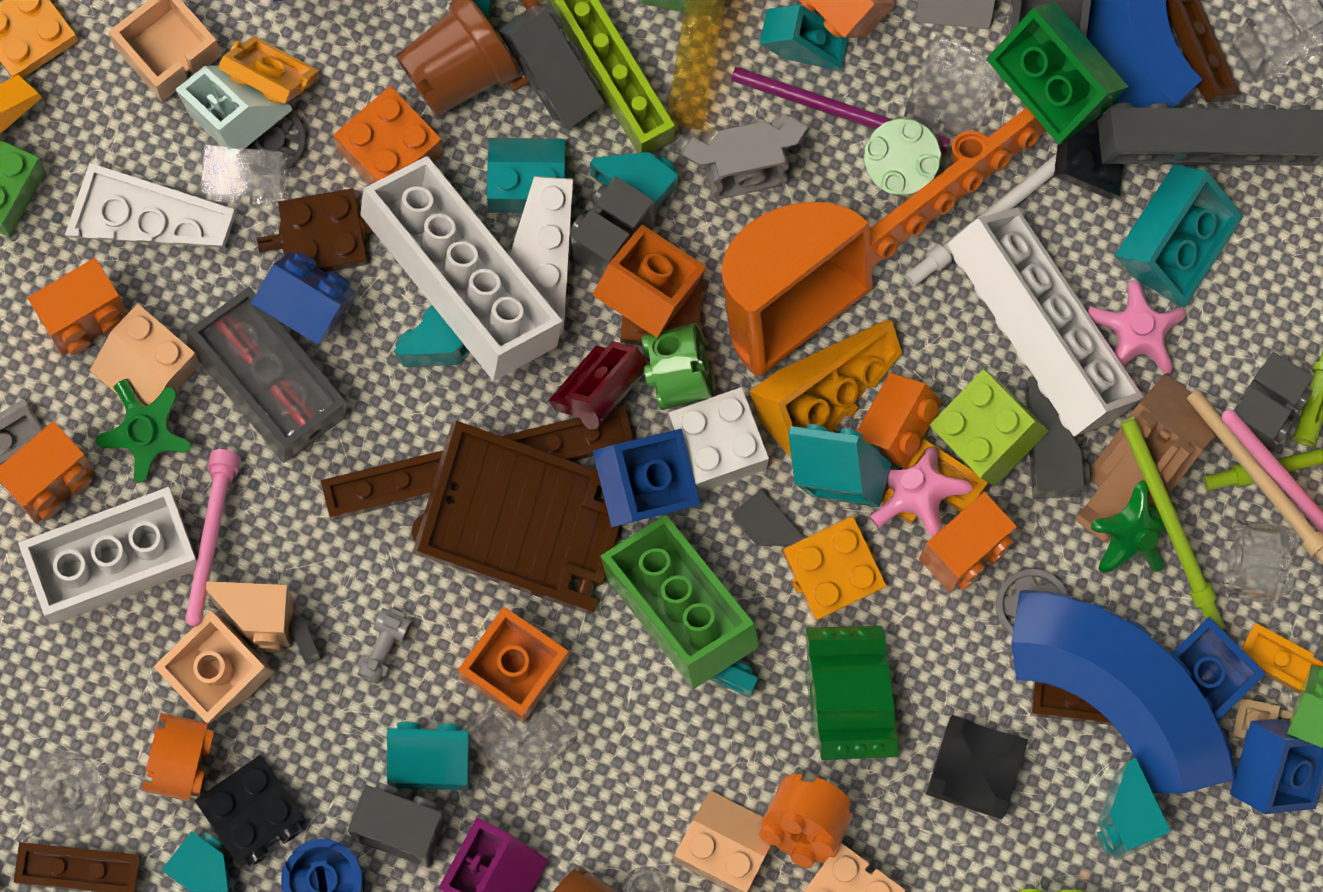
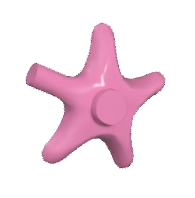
(1139, 328)
(920, 492)

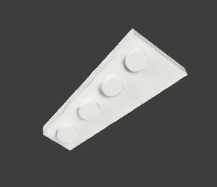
(139, 211)
(544, 239)

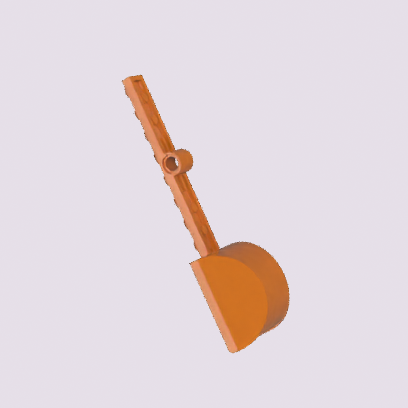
(816, 259)

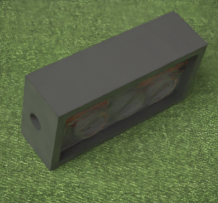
(266, 375)

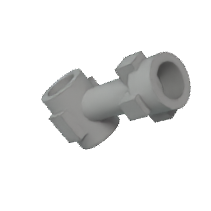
(391, 626)

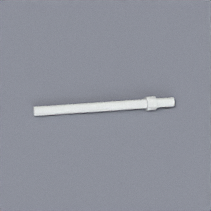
(941, 255)

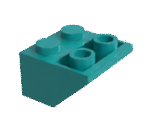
(838, 465)
(428, 757)

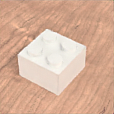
(720, 439)

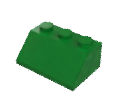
(1056, 72)

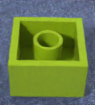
(989, 427)

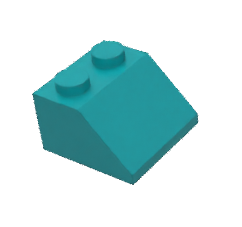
(513, 166)
(1130, 814)

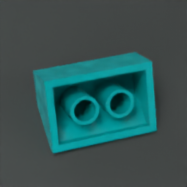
(1179, 234)

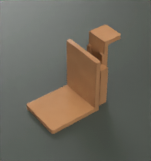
(1173, 437)

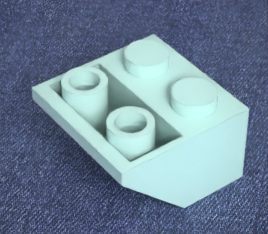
(229, 110)

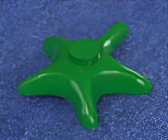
(144, 429)
(1132, 532)

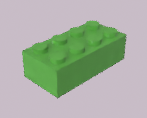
(680, 601)

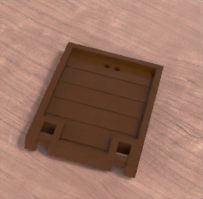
(517, 518)

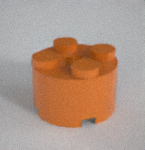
(176, 757)
(807, 819)

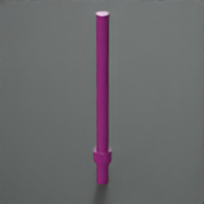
(815, 101)

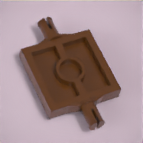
(322, 227)

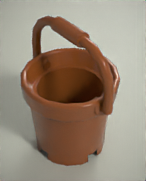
(460, 58)

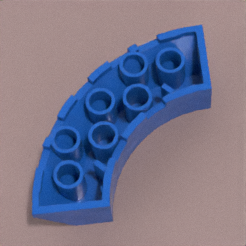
(1142, 51)
(1129, 682)

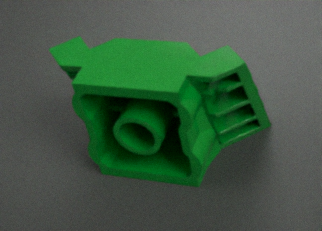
(850, 692)

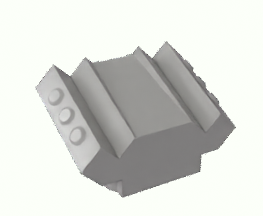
(744, 156)

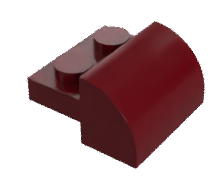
(599, 383)

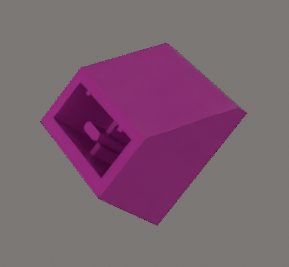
(493, 863)

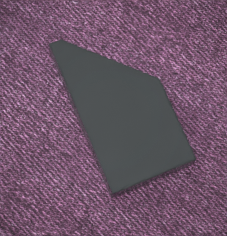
(765, 522)

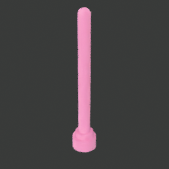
(222, 467)
(1273, 468)

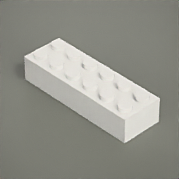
(460, 268)
(1044, 321)

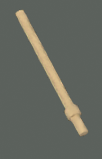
(1312, 540)

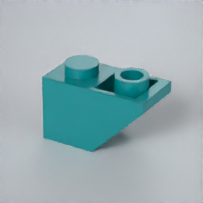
(430, 343)

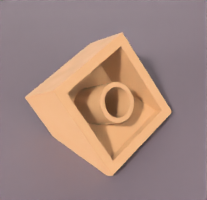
(145, 356)
(256, 611)
(213, 668)
(724, 844)

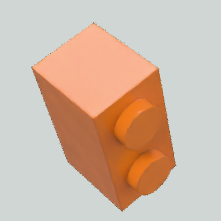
(900, 418)

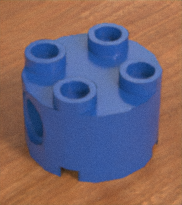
(322, 867)

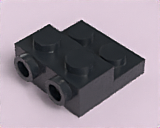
(251, 812)

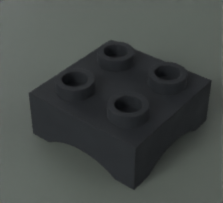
(976, 767)

